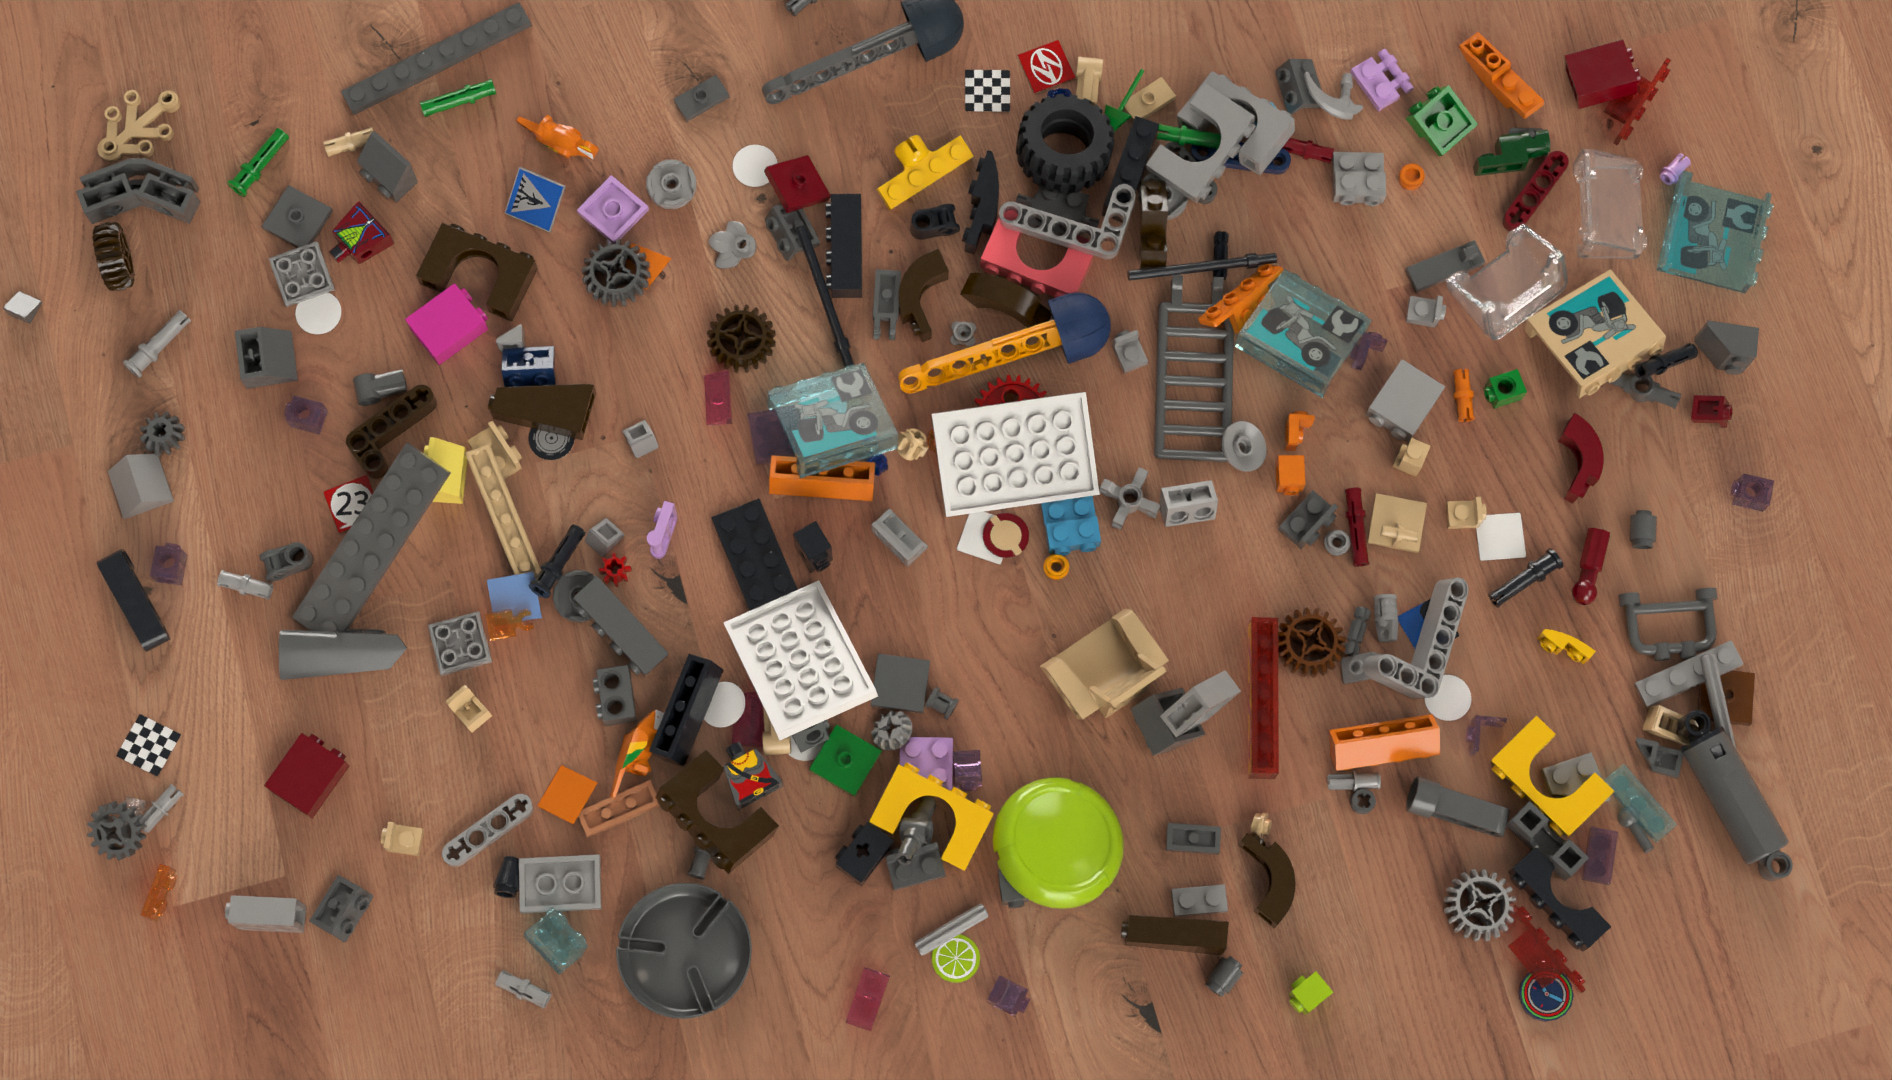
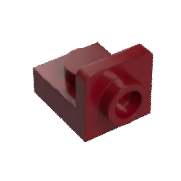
(1711, 410)

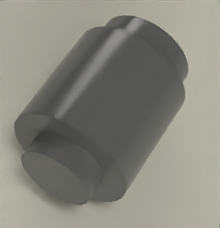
(1643, 529)
(1224, 976)

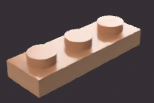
(619, 809)

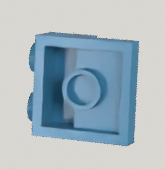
(1071, 525)

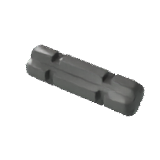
(1357, 631)

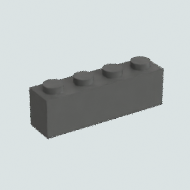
(620, 626)

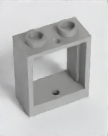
(1200, 703)

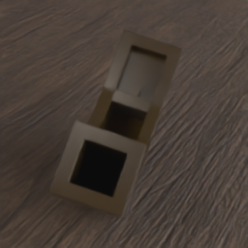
(919, 277)
(1003, 295)
(1280, 876)

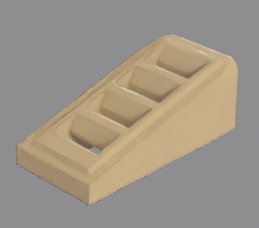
(1657, 721)

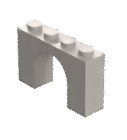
(1272, 127)
(1194, 178)

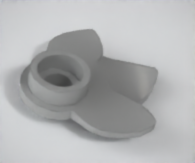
(729, 244)

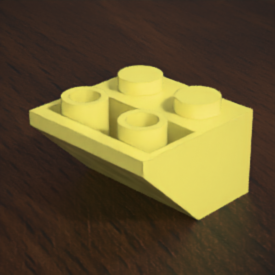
(454, 460)

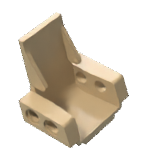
(1107, 667)

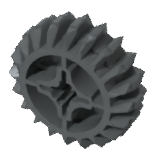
(598, 263)

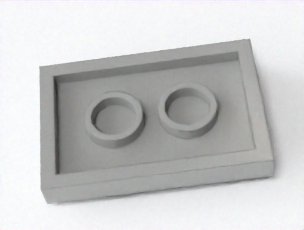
(560, 883)

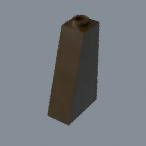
(545, 408)
(1176, 934)

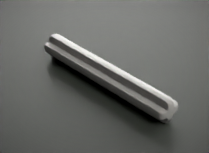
(1716, 694)

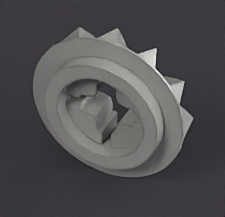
(899, 735)

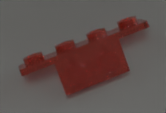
(1631, 106)
(1537, 955)

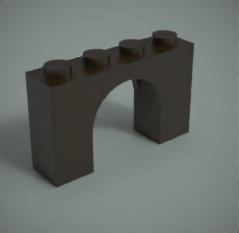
(454, 246)
(725, 845)

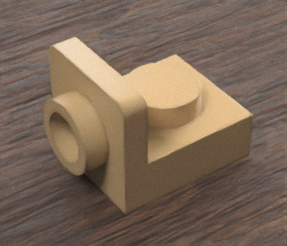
(1465, 513)
(402, 839)

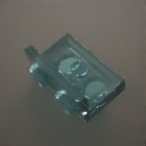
(556, 940)

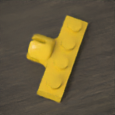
(921, 167)

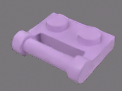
(660, 537)

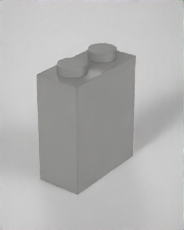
(1404, 401)
(266, 914)

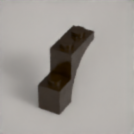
(1153, 224)

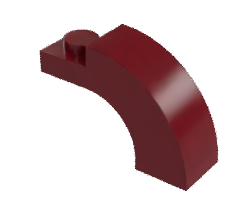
(1589, 455)

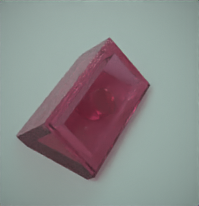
(718, 398)
(750, 726)

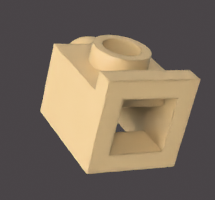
(1411, 457)

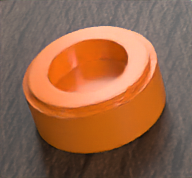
(1411, 176)

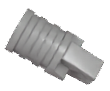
(1386, 617)

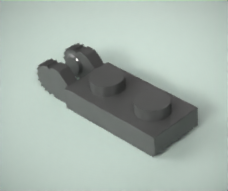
(886, 301)

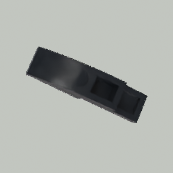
(985, 201)

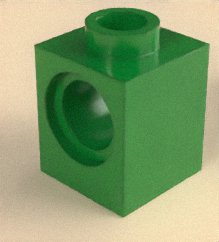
(1512, 381)

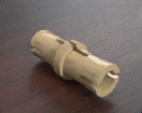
(347, 142)

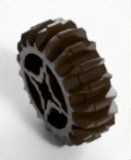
(113, 256)
(751, 340)

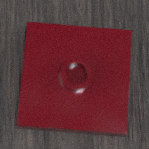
(797, 183)

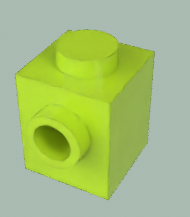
(1308, 993)

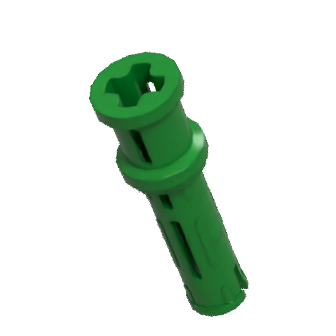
(251, 171)

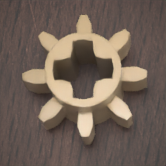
(911, 444)

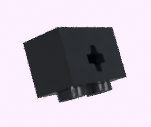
(813, 547)
(861, 868)

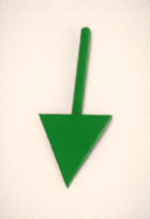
(1117, 116)

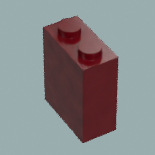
(1602, 74)
(307, 774)

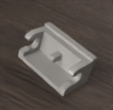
(898, 537)

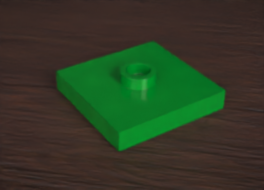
(845, 760)

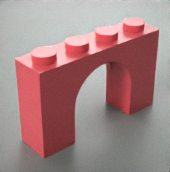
(1002, 259)

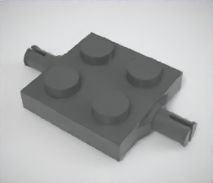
(1066, 205)

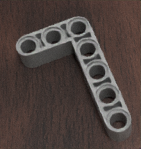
(1074, 228)
(1441, 620)

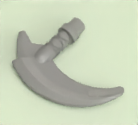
(1340, 108)

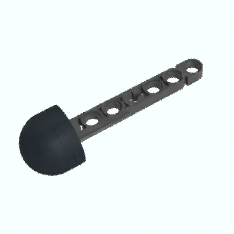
(930, 24)

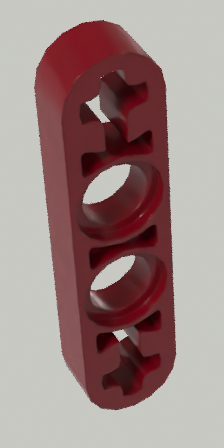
(1535, 191)

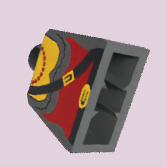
(749, 776)

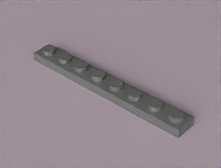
(436, 58)

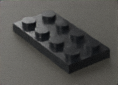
(754, 554)

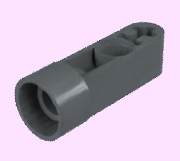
(1430, 799)

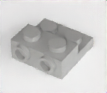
(1358, 178)

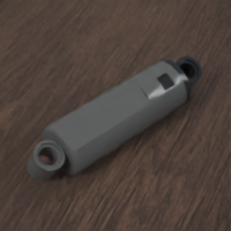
(1734, 795)

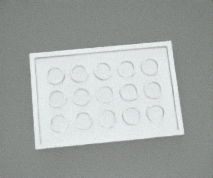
(1015, 454)
(800, 660)

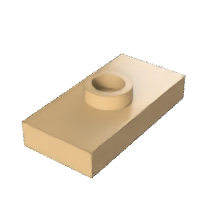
(1149, 99)

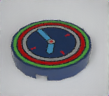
(1546, 1003)

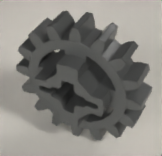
(112, 830)

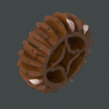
(1318, 647)

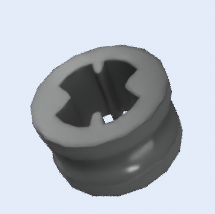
(1371, 802)

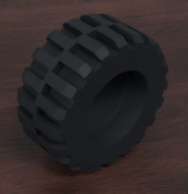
(1071, 117)

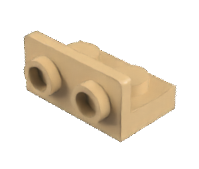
(506, 456)

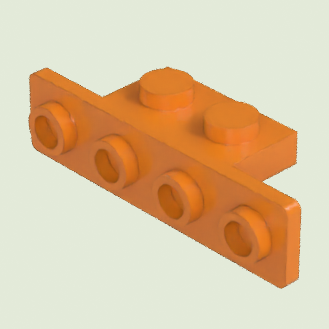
(1243, 300)

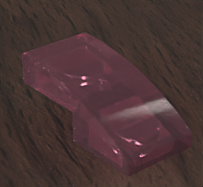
(867, 999)

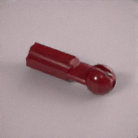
(1591, 563)

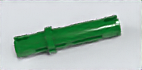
(458, 97)
(1189, 136)

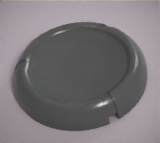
(683, 950)

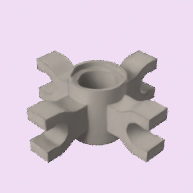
(1146, 506)

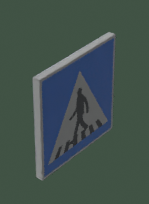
(535, 199)

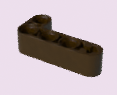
(395, 427)

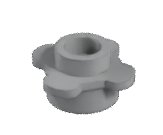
(968, 329)

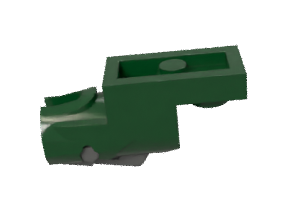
(1513, 151)

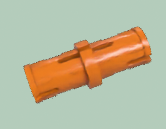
(1463, 395)

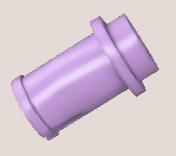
(1675, 168)

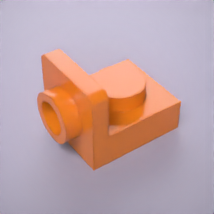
(1293, 433)

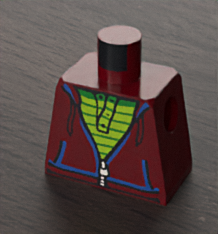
(359, 236)

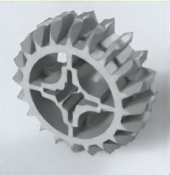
(1475, 894)

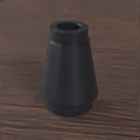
(507, 879)

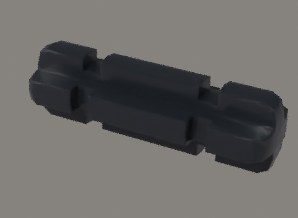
(1220, 251)

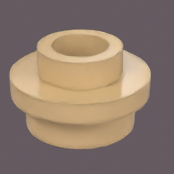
(1261, 824)

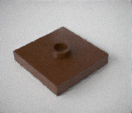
(1738, 693)

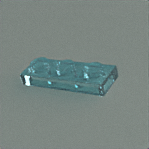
(1641, 803)

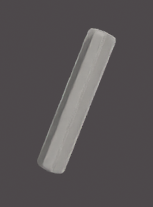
(951, 929)

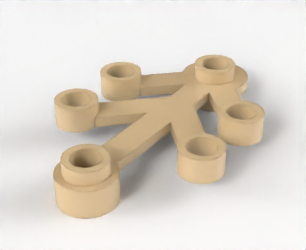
(136, 127)

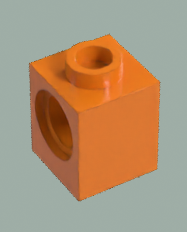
(1290, 474)

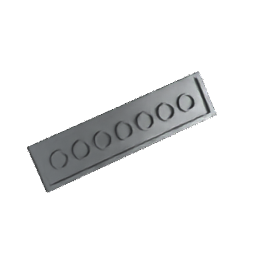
(372, 542)

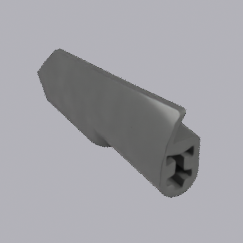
(333, 653)

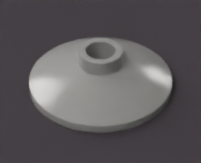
(1251, 442)

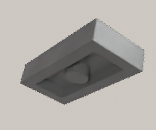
(1193, 838)

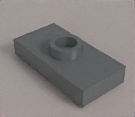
(701, 98)

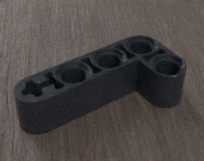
(133, 600)

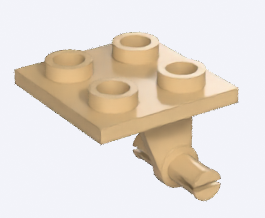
(1397, 523)

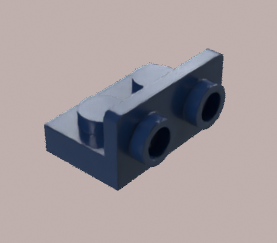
(528, 366)

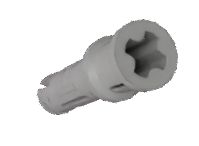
(149, 352)

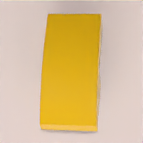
(1555, 641)

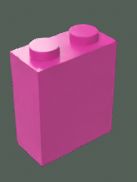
(447, 323)

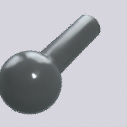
(1629, 821)

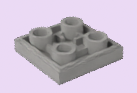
(301, 274)
(460, 643)

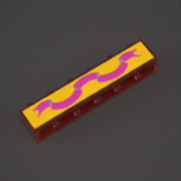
(1263, 698)

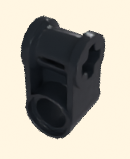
(940, 222)

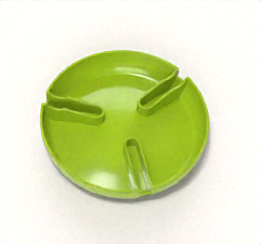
(1058, 842)

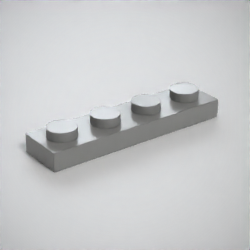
(1685, 675)

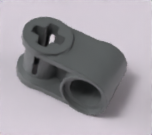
(280, 561)

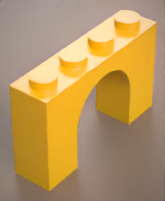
(1564, 812)
(970, 817)

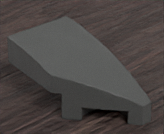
(1660, 758)

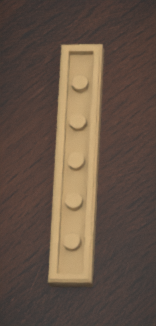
(502, 510)

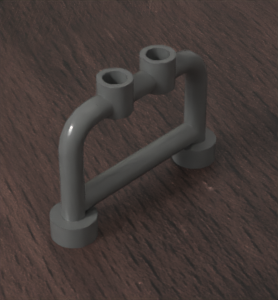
(1662, 651)

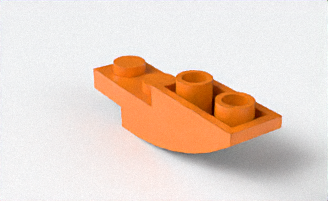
(1498, 76)

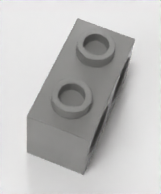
(1188, 503)

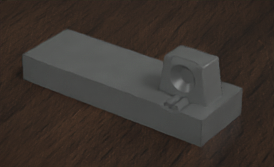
(1442, 266)

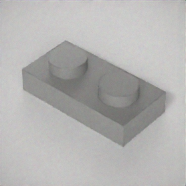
(1199, 900)

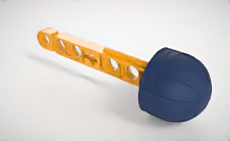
(1078, 325)

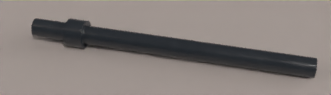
(1249, 261)
(841, 343)

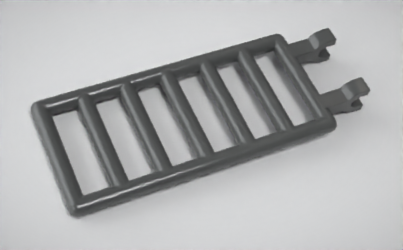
(1163, 379)

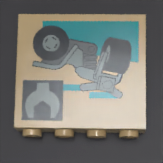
(1597, 332)

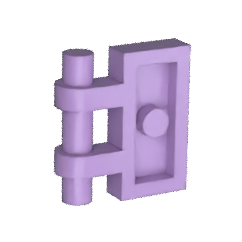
(1376, 85)

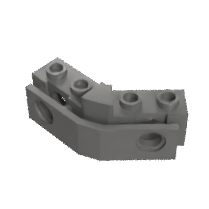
(112, 193)

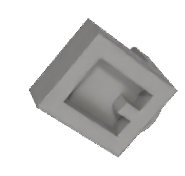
(1425, 311)
(1129, 351)

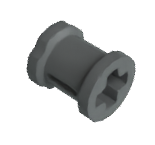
(941, 703)

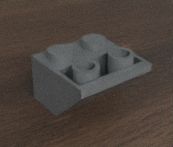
(265, 356)

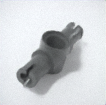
(1654, 393)
(916, 830)

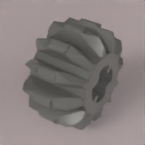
(159, 443)

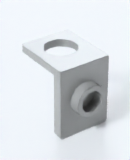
(1353, 668)

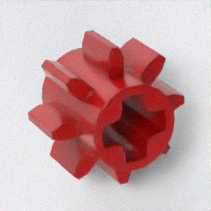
(608, 568)

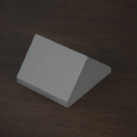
(140, 484)

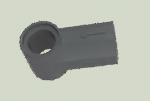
(373, 387)

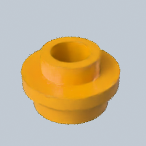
(1056, 559)

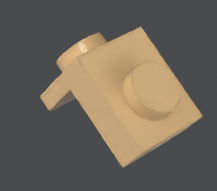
(468, 708)

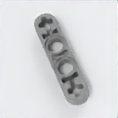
(485, 826)

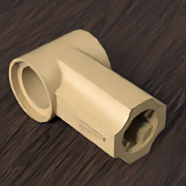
(1088, 75)
(771, 742)

